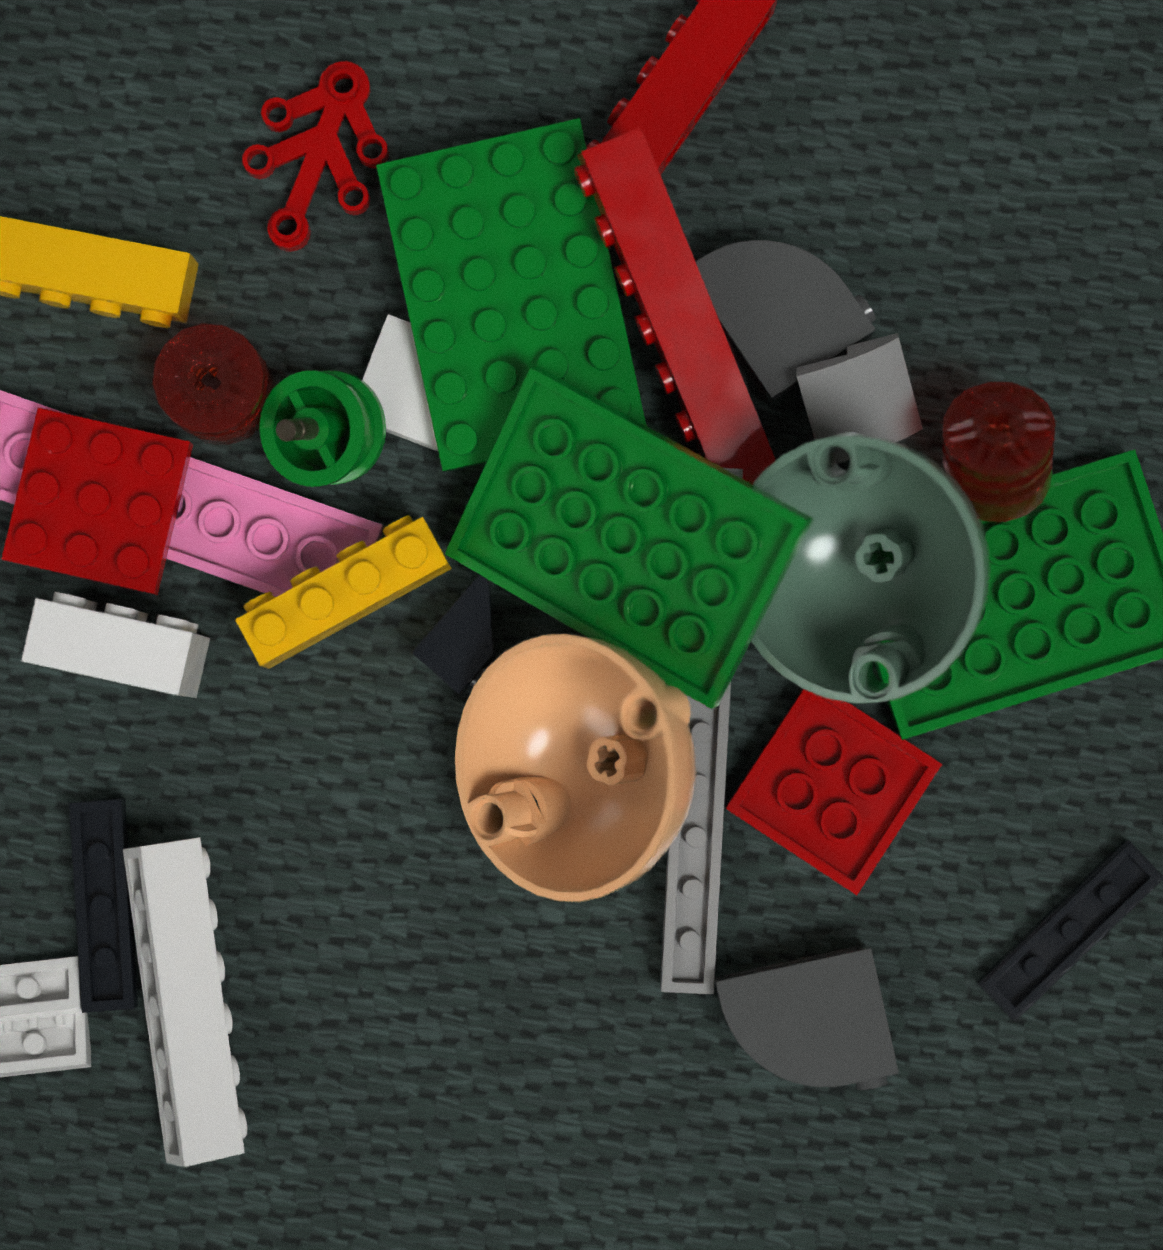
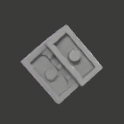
(861, 393)

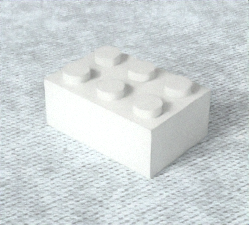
(116, 645)

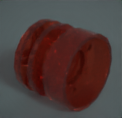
(209, 414)
(1000, 449)

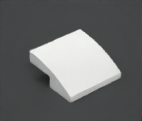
(399, 384)
(42, 1018)

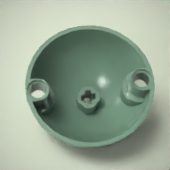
(849, 598)

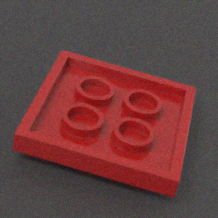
(97, 501)
(833, 787)

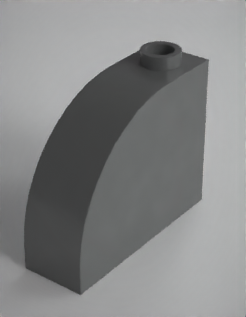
(782, 310)
(813, 1019)

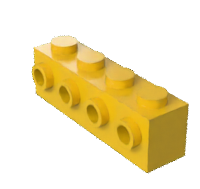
(343, 593)

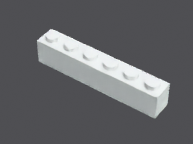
(185, 1002)

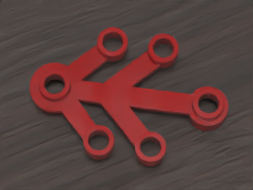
(319, 146)

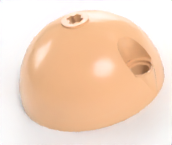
(595, 748)

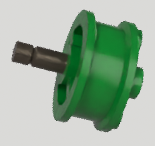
(322, 428)

